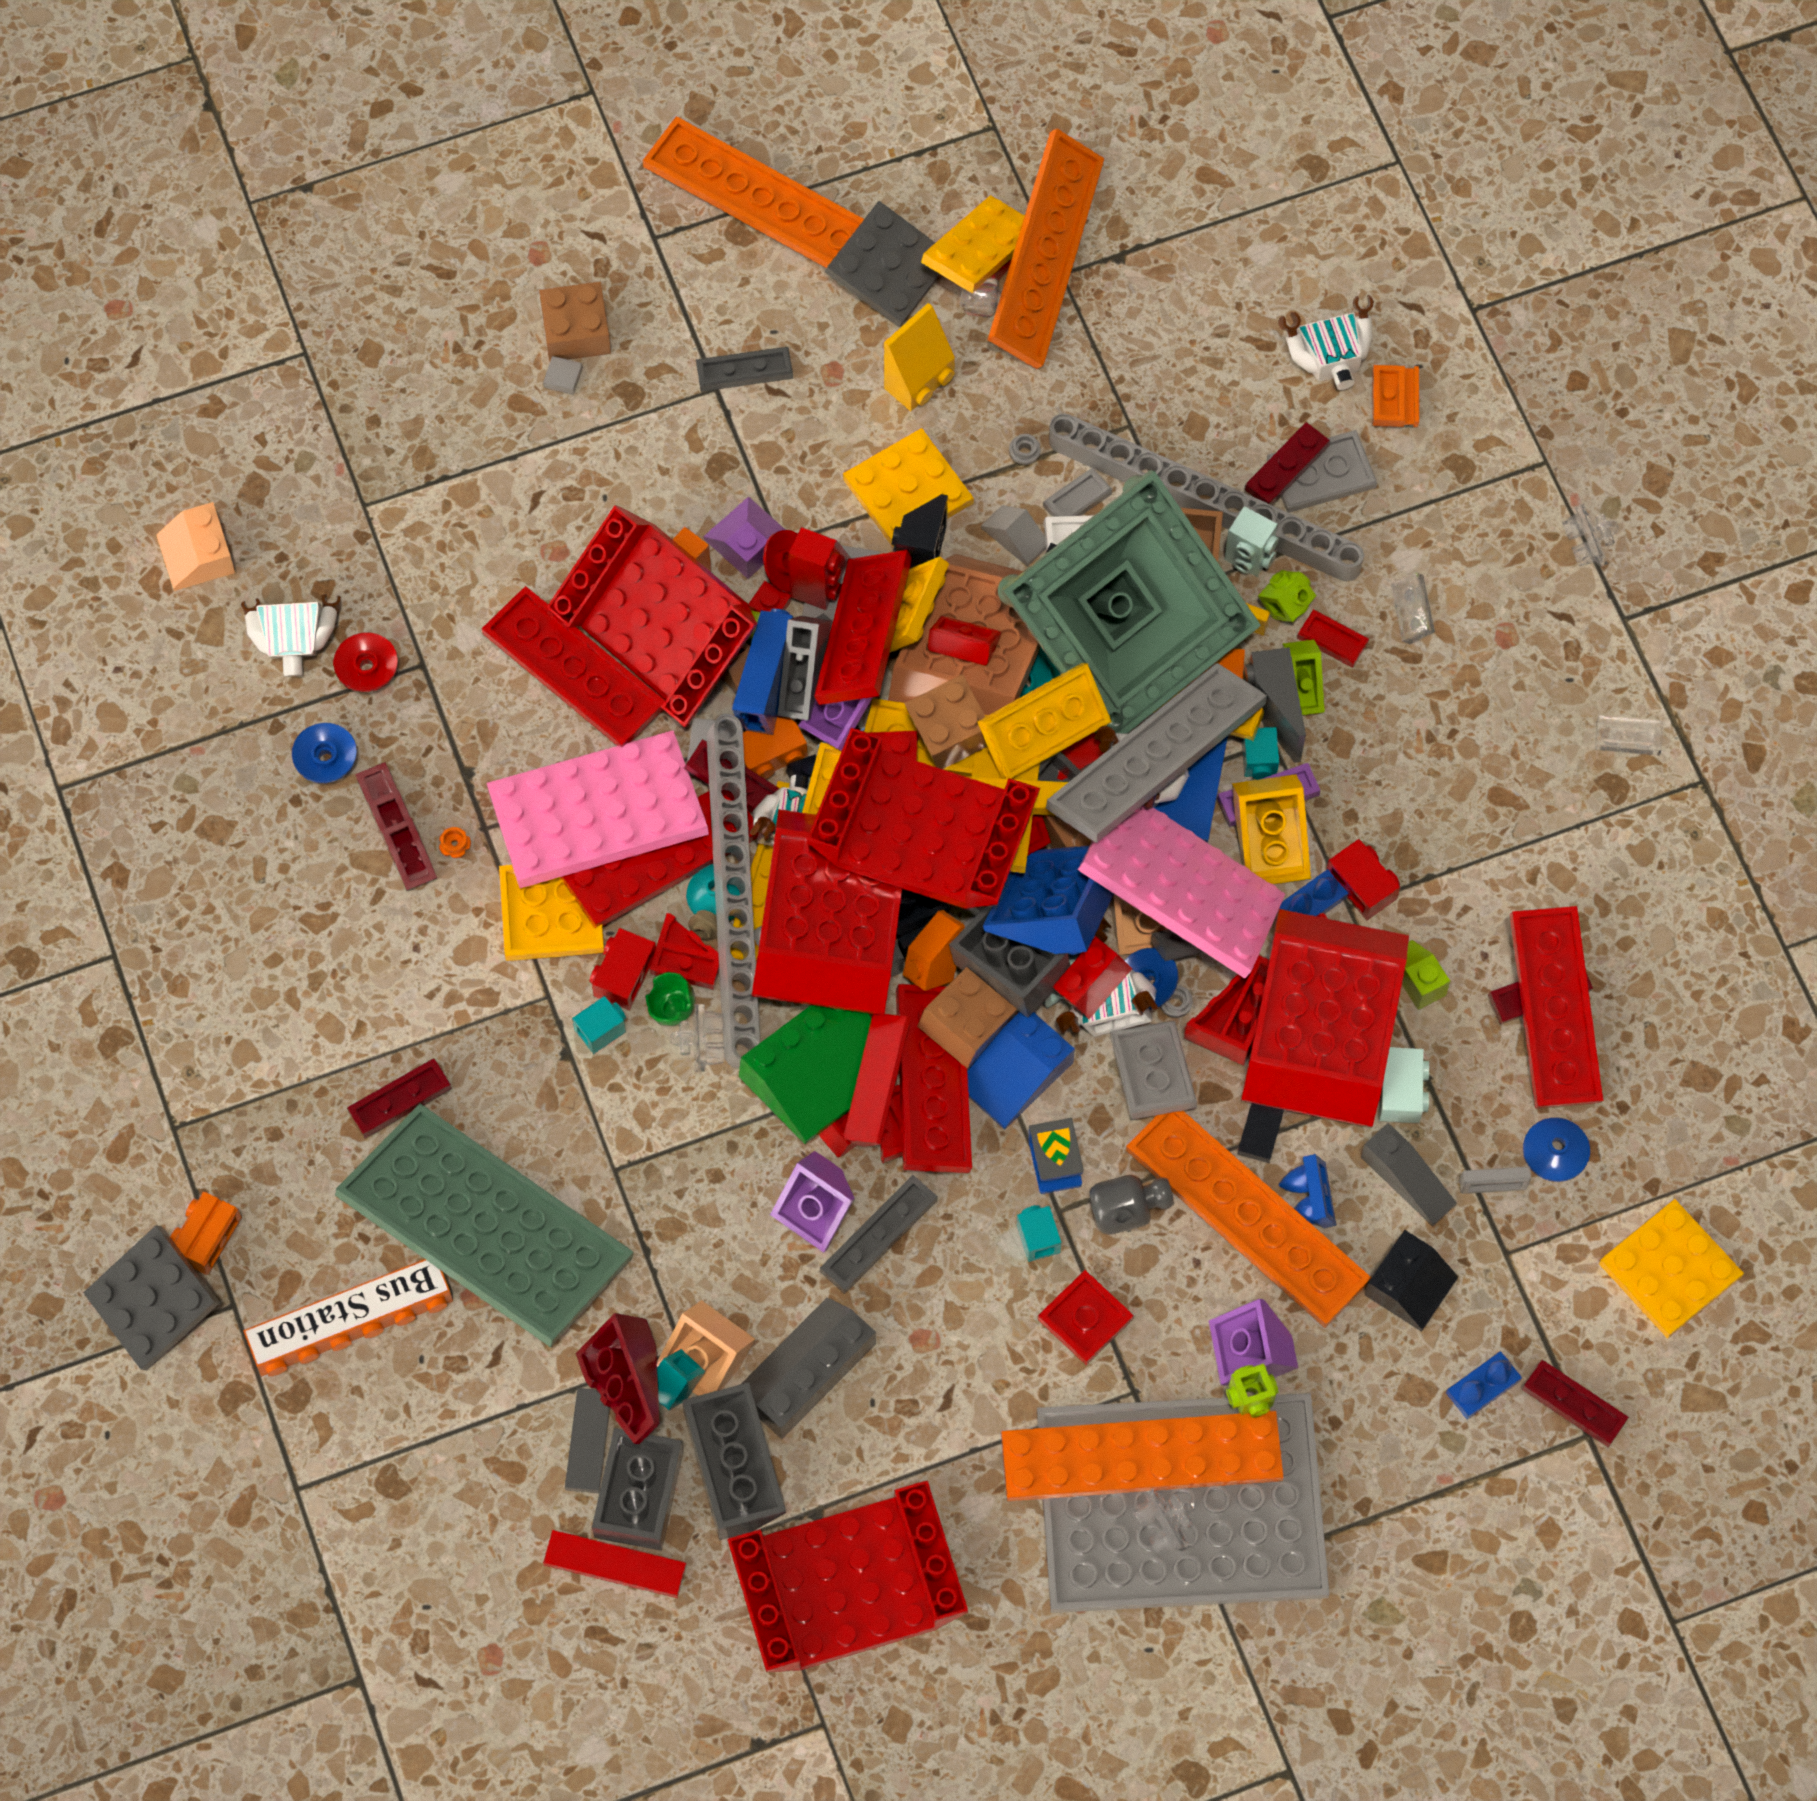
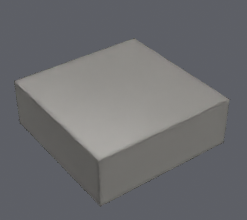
(562, 375)

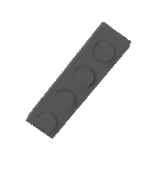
(878, 1234)

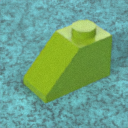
(1308, 675)
(1423, 976)

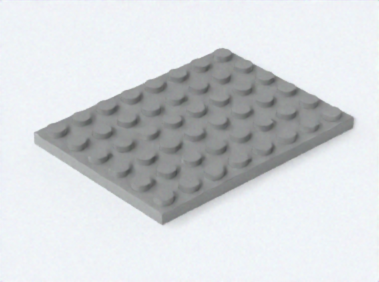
(1244, 1537)

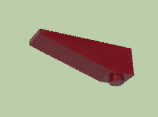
(623, 1369)

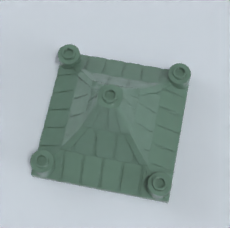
(1132, 601)

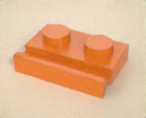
(1395, 395)

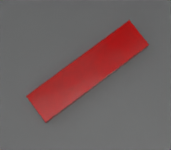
(614, 1564)

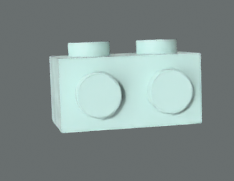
(1251, 542)
(1402, 1087)

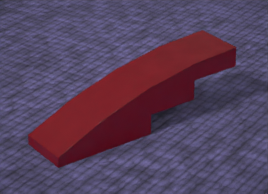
(395, 826)

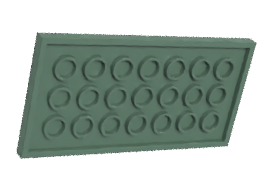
(484, 1224)

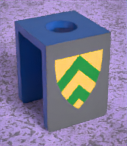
(1055, 1155)

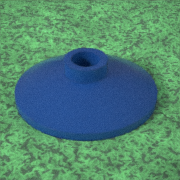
(322, 740)
(1154, 967)
(1553, 1163)

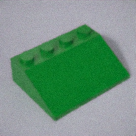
(809, 1068)

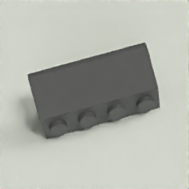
(809, 1365)
(733, 1460)

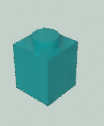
(1262, 754)
(600, 1024)
(1038, 1232)
(677, 1378)

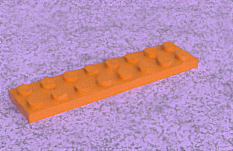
(751, 192)
(1046, 249)
(1249, 1215)
(1141, 1456)

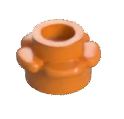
(454, 834)

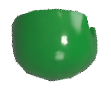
(670, 999)

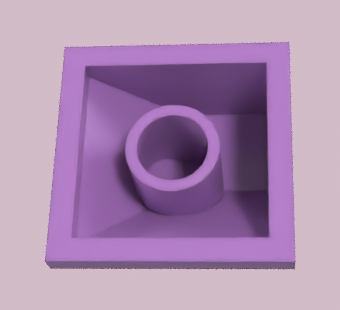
(743, 536)
(834, 720)
(814, 1200)
(1252, 1338)

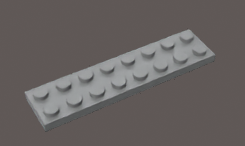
(1156, 752)

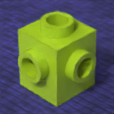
(1287, 595)
(1255, 1380)

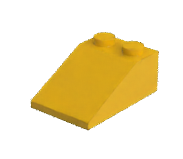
(917, 359)
(1273, 828)

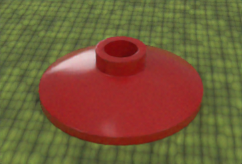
(777, 560)
(362, 650)

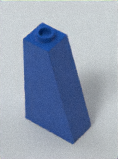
(760, 682)
(1198, 797)

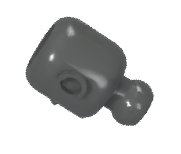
(1125, 1202)

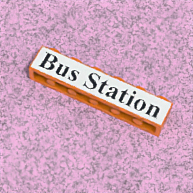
(347, 1317)

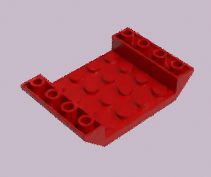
(655, 610)
(920, 824)
(823, 928)
(1326, 1018)
(848, 1581)

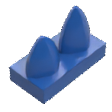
(1316, 896)
(1312, 1178)
(1483, 1385)

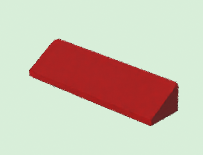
(876, 1079)

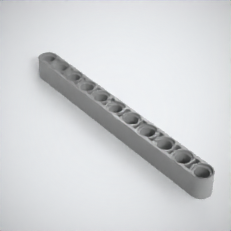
(1197, 484)
(735, 874)

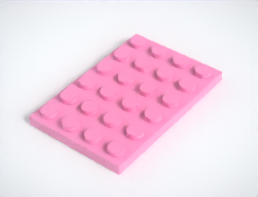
(597, 809)
(1186, 886)

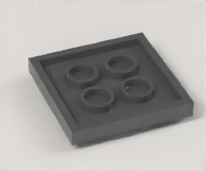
(885, 264)
(151, 1297)

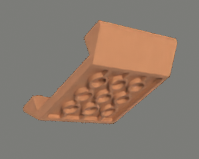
(971, 597)

